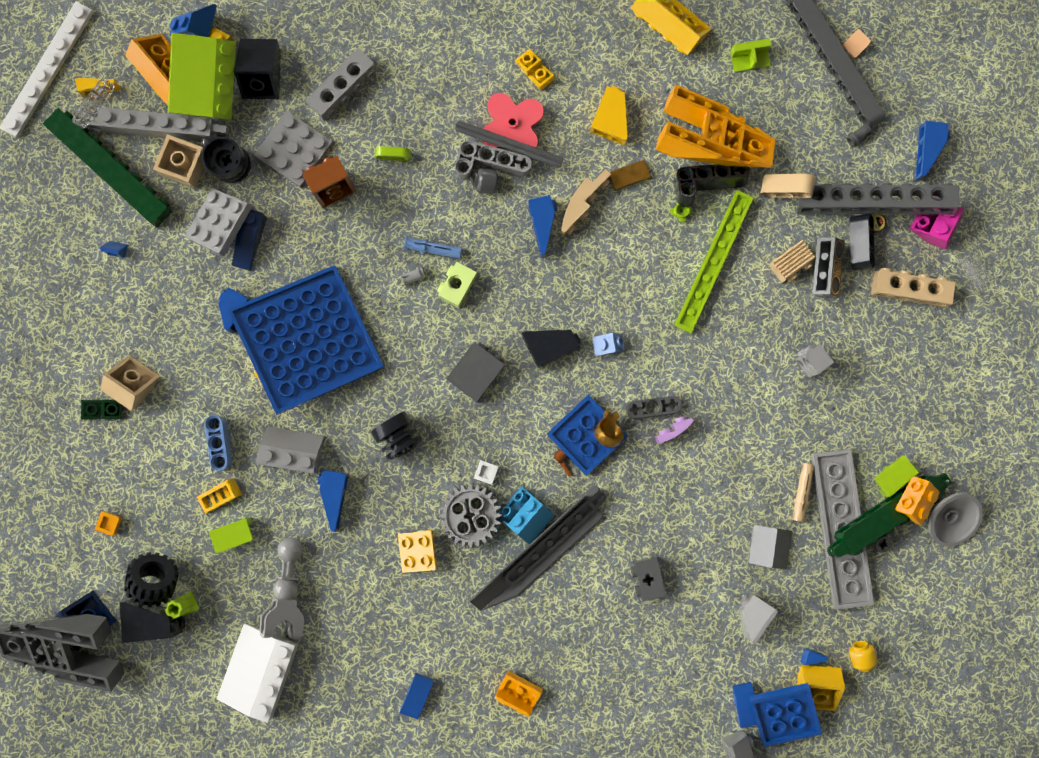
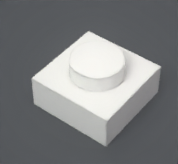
(486, 472)

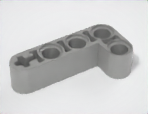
(493, 163)

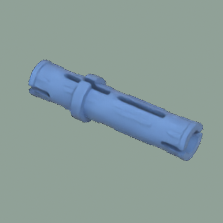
(433, 248)

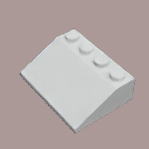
(257, 673)

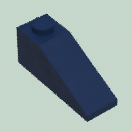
(248, 240)

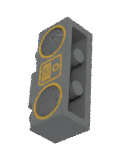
(828, 267)

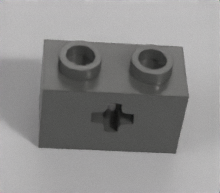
(655, 588)

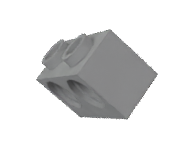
(813, 360)

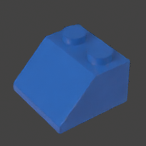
(194, 22)

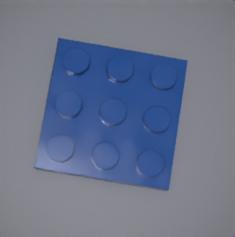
(576, 435)
(785, 714)

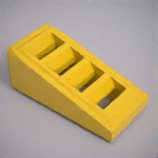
(85, 85)
(230, 490)

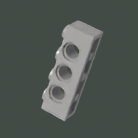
(342, 75)

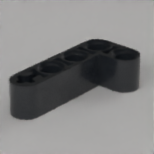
(707, 177)

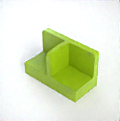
(750, 55)
(895, 476)
(231, 535)

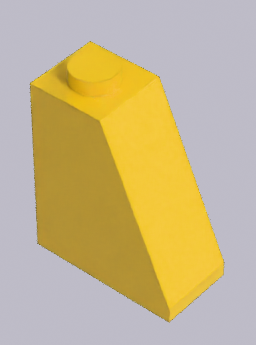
(611, 116)

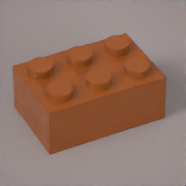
(328, 181)

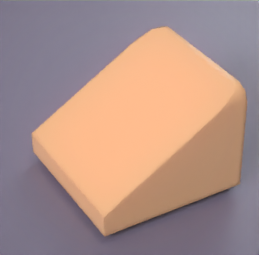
(856, 43)

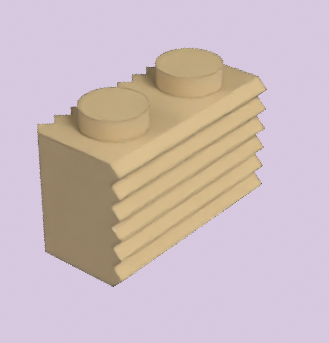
(792, 261)

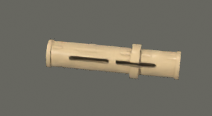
(801, 501)

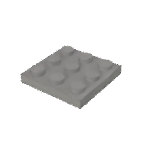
(293, 148)
(218, 221)

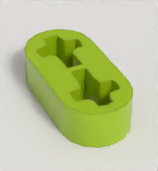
(392, 153)

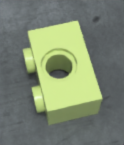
(462, 274)

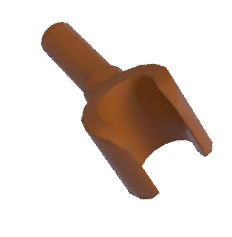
(559, 456)

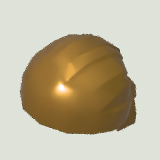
(608, 431)

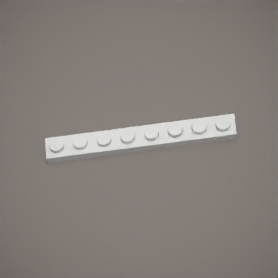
(46, 69)

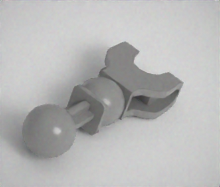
(285, 590)

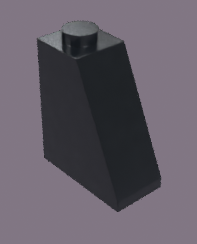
(550, 345)

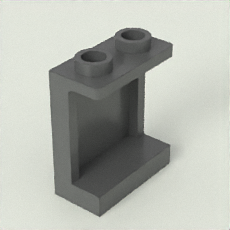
(476, 371)

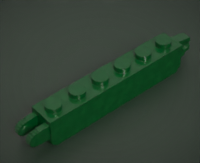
(877, 521)

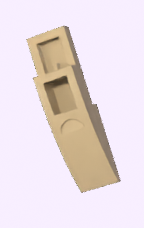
(578, 205)

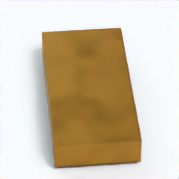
(629, 175)

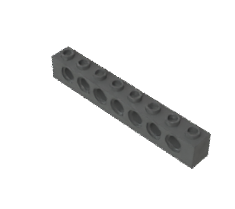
(946, 192)

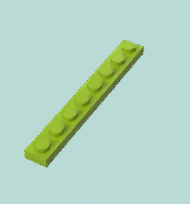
(713, 261)

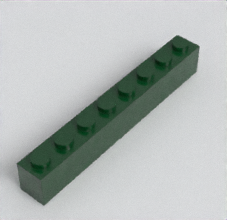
(108, 168)

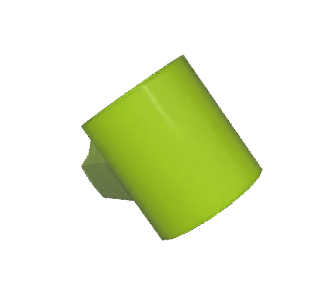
(182, 605)

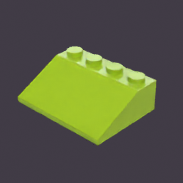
(201, 76)

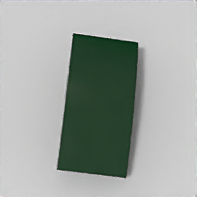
(100, 409)

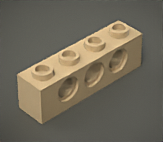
(942, 287)

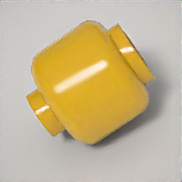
(863, 656)

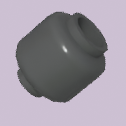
(486, 181)

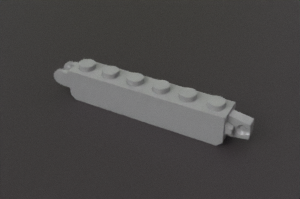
(157, 124)

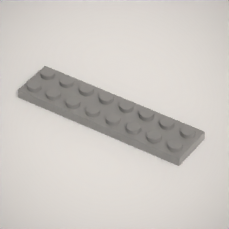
(837, 507)

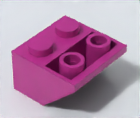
(937, 228)

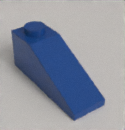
(931, 142)
(542, 215)
(333, 491)

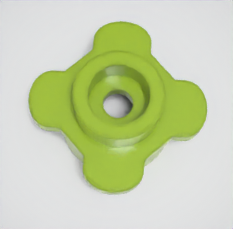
(681, 216)

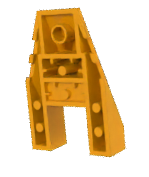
(723, 136)

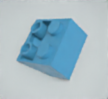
(525, 515)

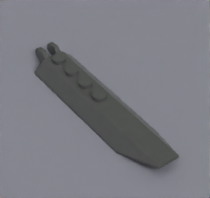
(542, 551)

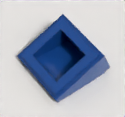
(114, 249)
(812, 657)

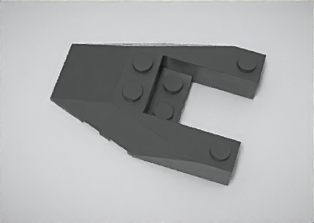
(46, 646)

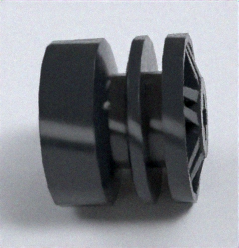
(223, 150)
(396, 436)

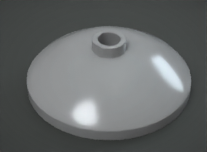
(955, 519)

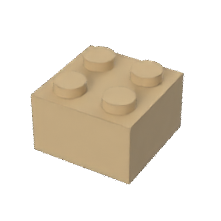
(180, 161)

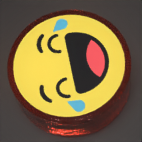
(879, 222)

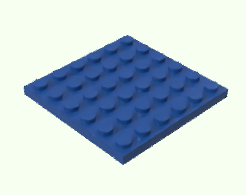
(305, 339)

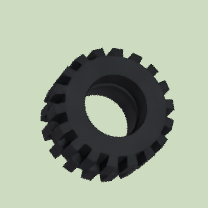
(151, 593)

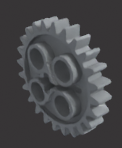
(487, 510)

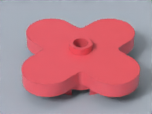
(525, 115)

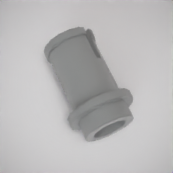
(413, 276)

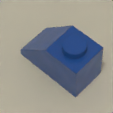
(229, 299)

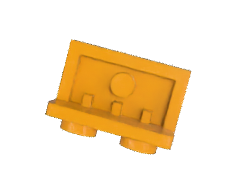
(918, 500)
(518, 693)

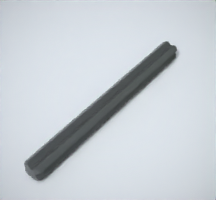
(509, 144)

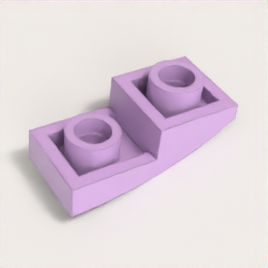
(681, 425)

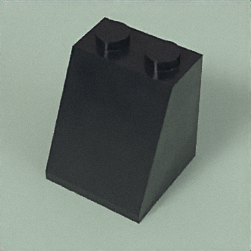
(258, 68)
(147, 623)

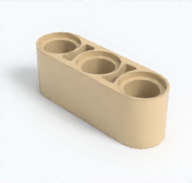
(788, 185)

